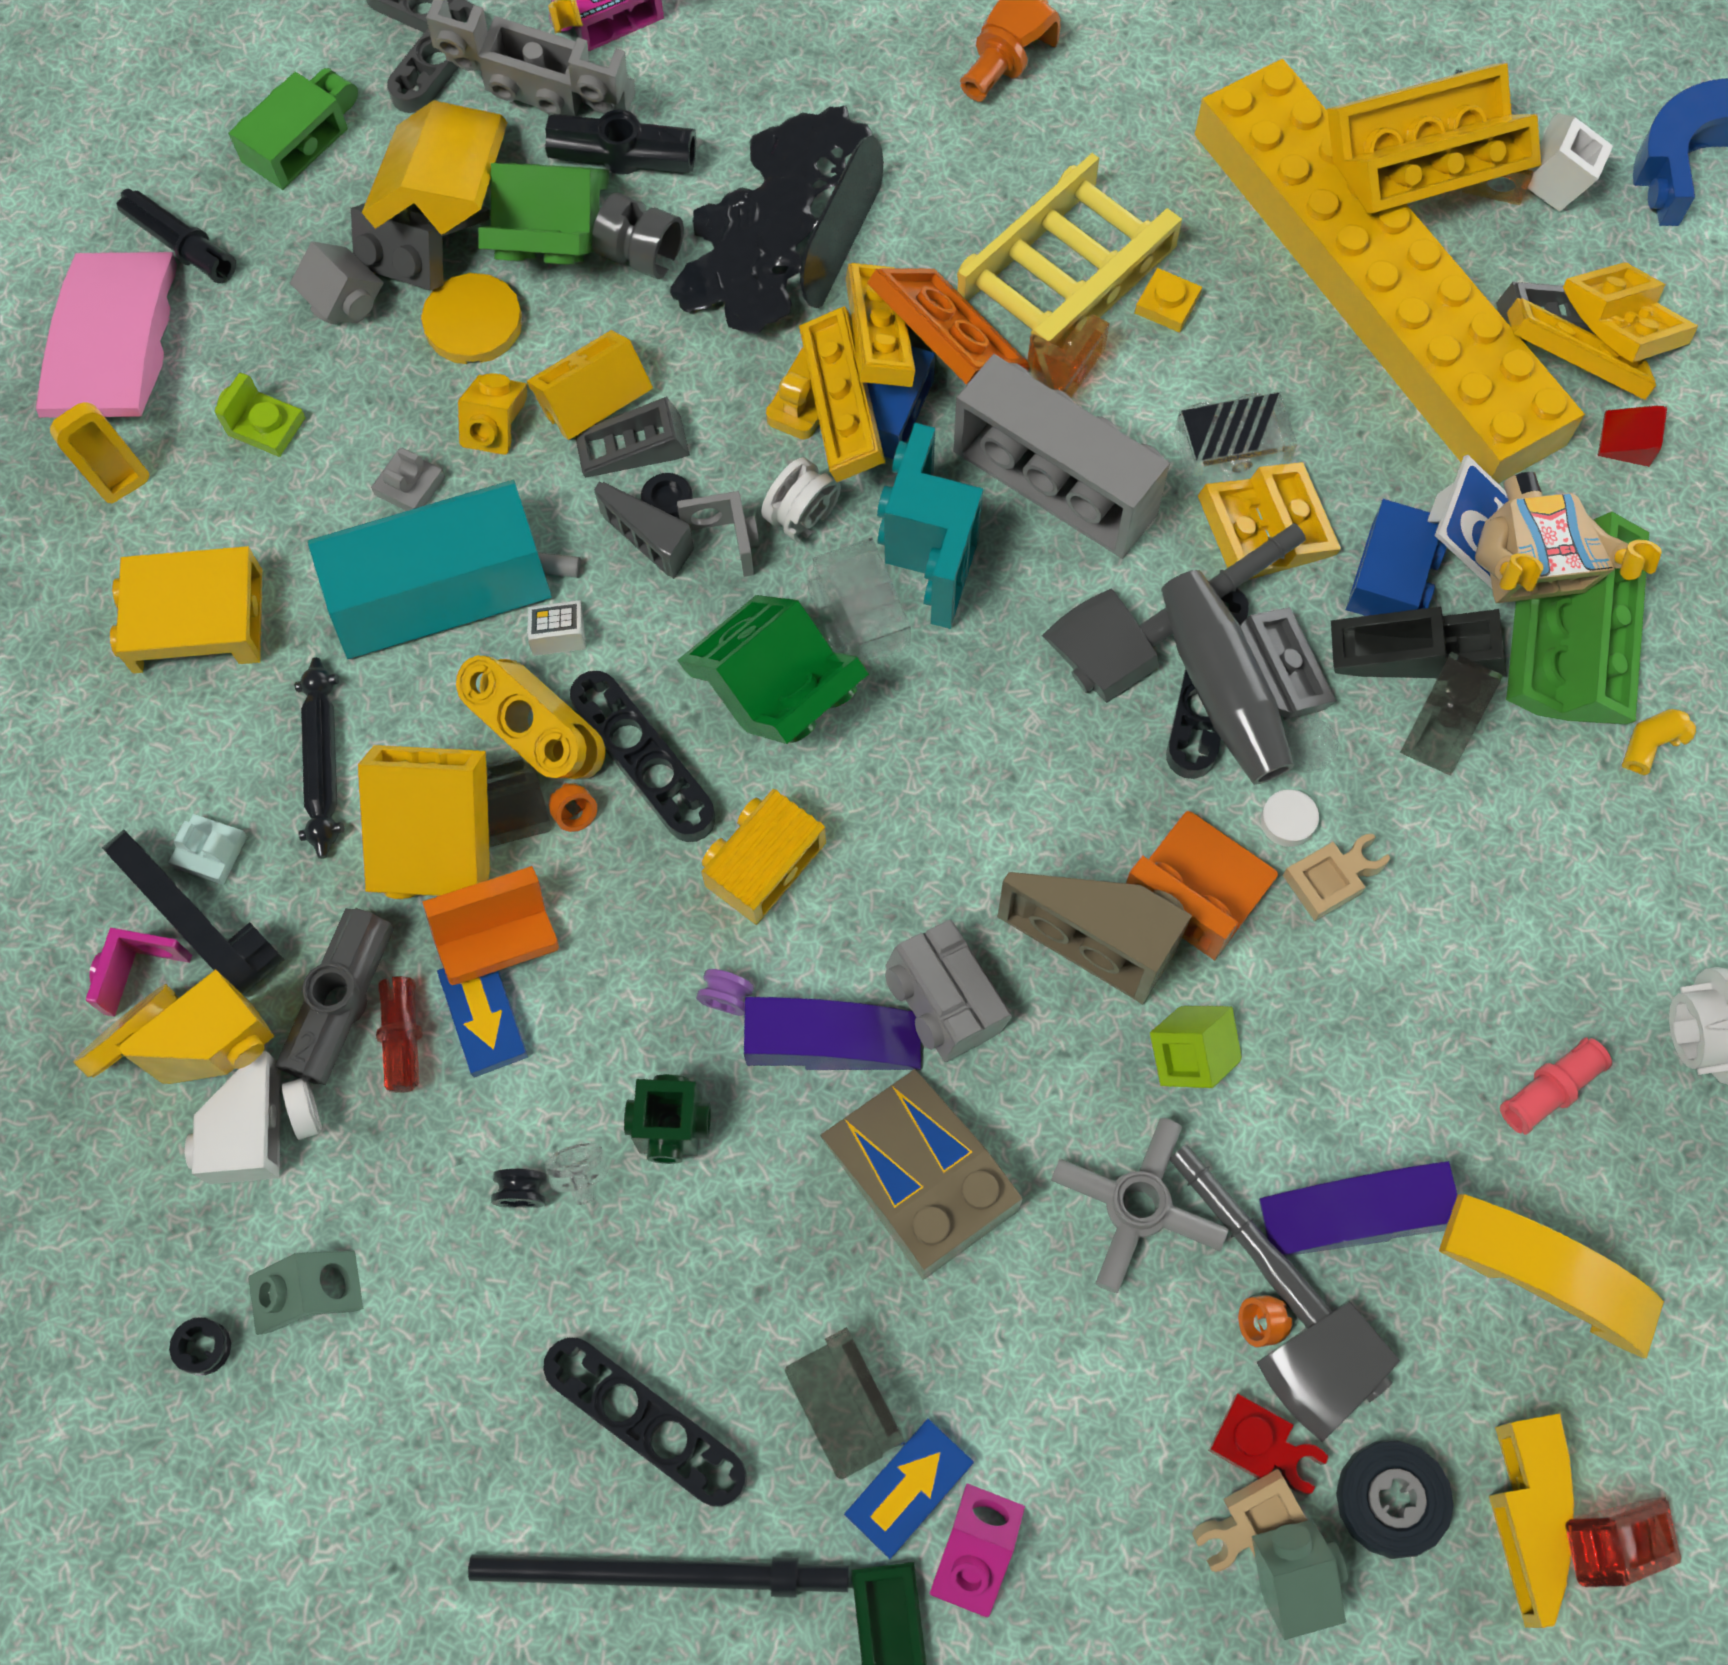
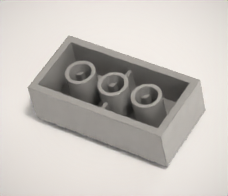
(1059, 455)

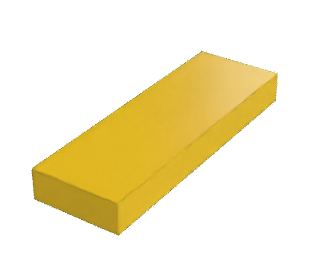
(1579, 347)

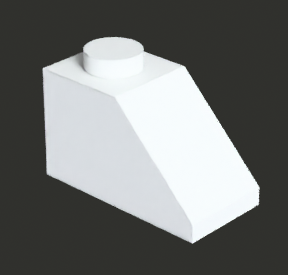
(239, 1127)

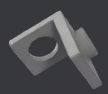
(729, 512)

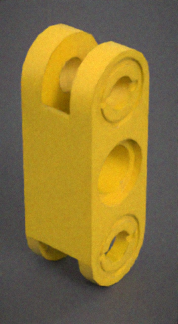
(558, 739)

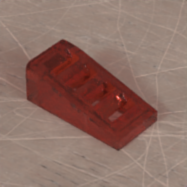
(1623, 1543)

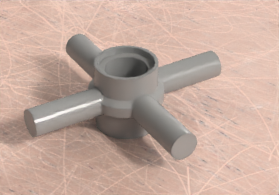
(1132, 1228)

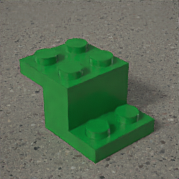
(774, 669)

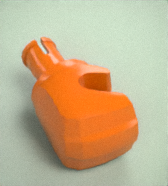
(1002, 39)

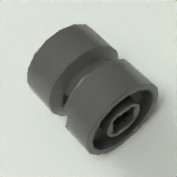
(633, 234)

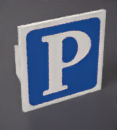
(1463, 512)

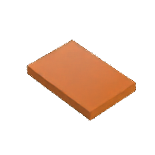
(943, 319)

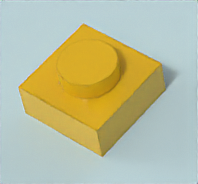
(1168, 300)

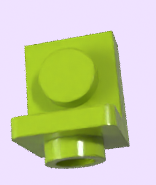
(257, 417)

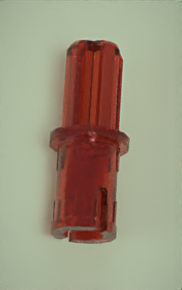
(399, 1034)

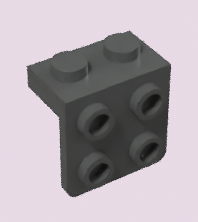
(405, 245)

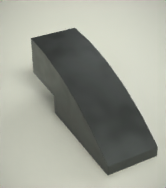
(1415, 642)

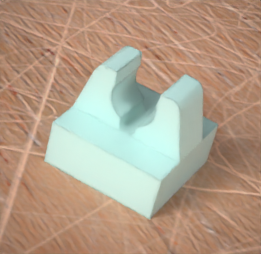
(207, 848)

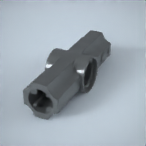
(320, 1028)

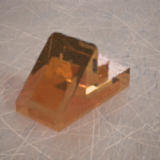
(1068, 366)

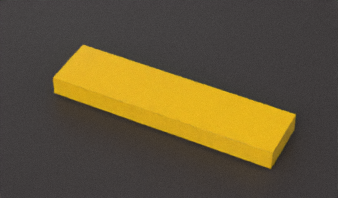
(878, 332)
(840, 397)

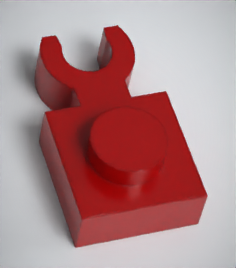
(1257, 1443)

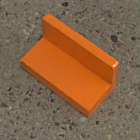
(490, 925)

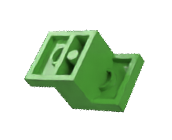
(542, 211)

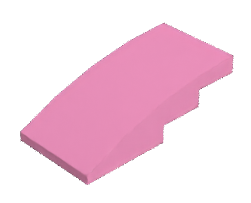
(107, 333)

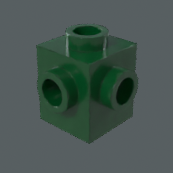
(662, 1098)

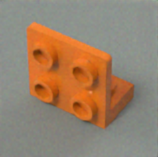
(1209, 877)

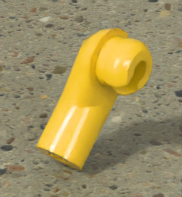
(1668, 726)

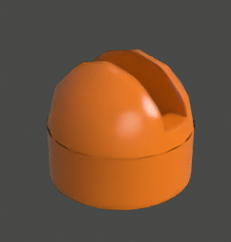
(561, 814)
(1277, 1320)

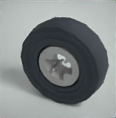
(1417, 1526)

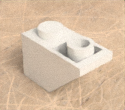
(1569, 161)

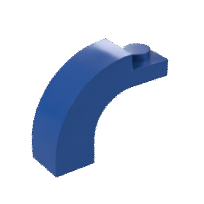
(1684, 124)

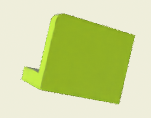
(1196, 1046)

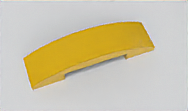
(1554, 1269)

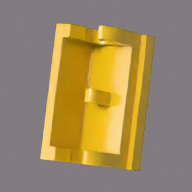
(590, 384)

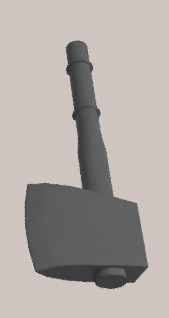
(1116, 652)
(1336, 1357)

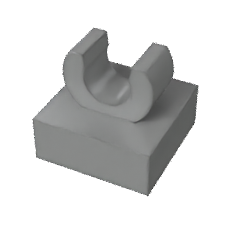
(408, 481)

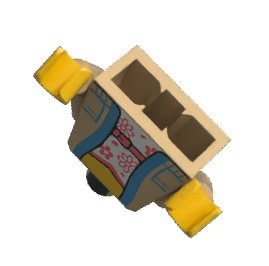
(1552, 546)

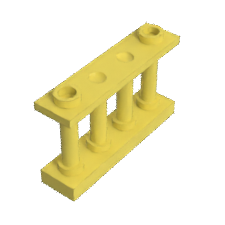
(1116, 270)

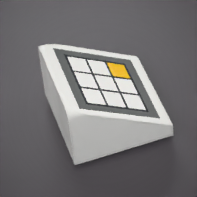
(556, 628)

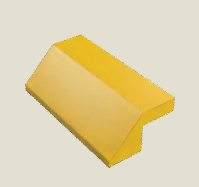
(1432, 138)
(439, 163)

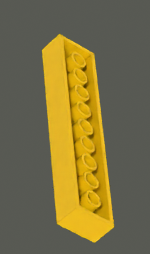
(1387, 279)

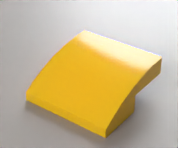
(1625, 311)
(1283, 498)

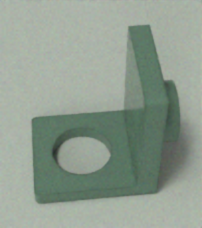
(293, 1289)

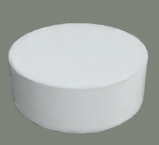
(1289, 818)
(301, 1108)

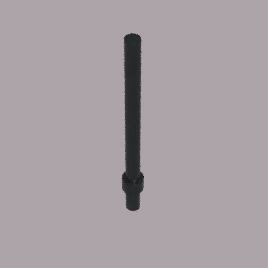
(781, 1576)

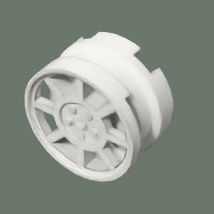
(800, 498)

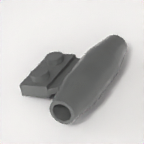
(1245, 673)

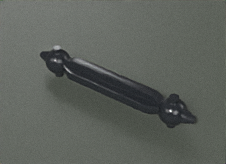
(319, 758)

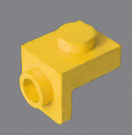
(488, 411)

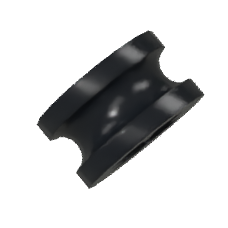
(519, 1188)
(190, 1363)

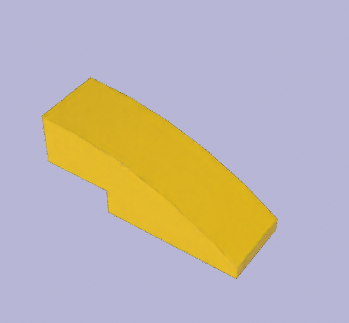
(1535, 1515)

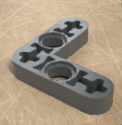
(432, 76)

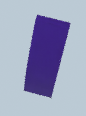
(829, 1035)
(1360, 1209)

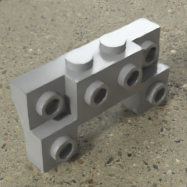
(531, 63)

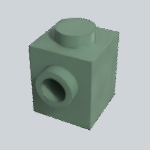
(1300, 1578)

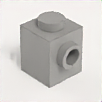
(336, 283)

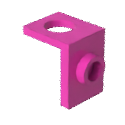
(112, 965)
(977, 1552)

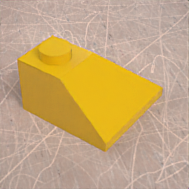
(200, 1034)

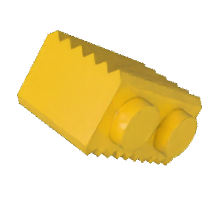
(762, 855)

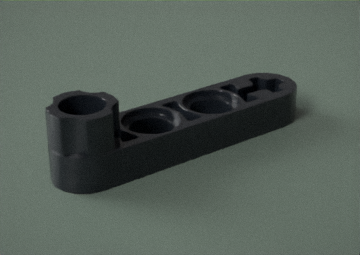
(240, 960)

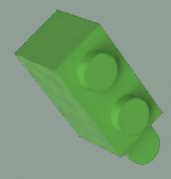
(294, 125)

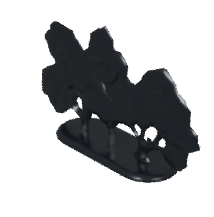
(764, 225)

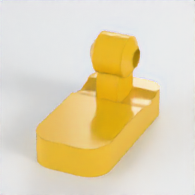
(794, 404)
(98, 452)

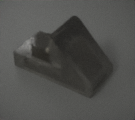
(1451, 713)

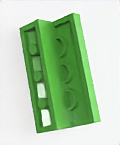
(1582, 650)

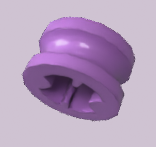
(725, 991)

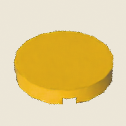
(472, 318)
(104, 1050)

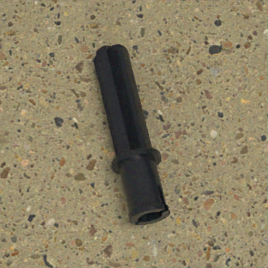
(188, 243)

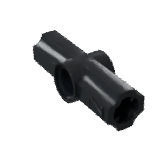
(620, 142)

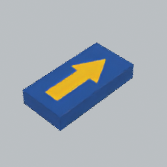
(484, 1022)
(908, 1488)

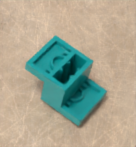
(930, 524)

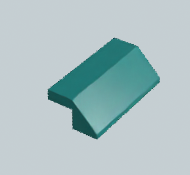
(429, 569)

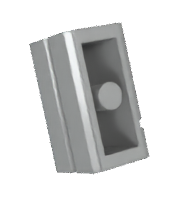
(946, 991)

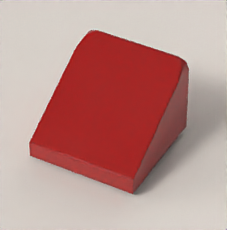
(1633, 434)

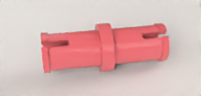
(1555, 1085)

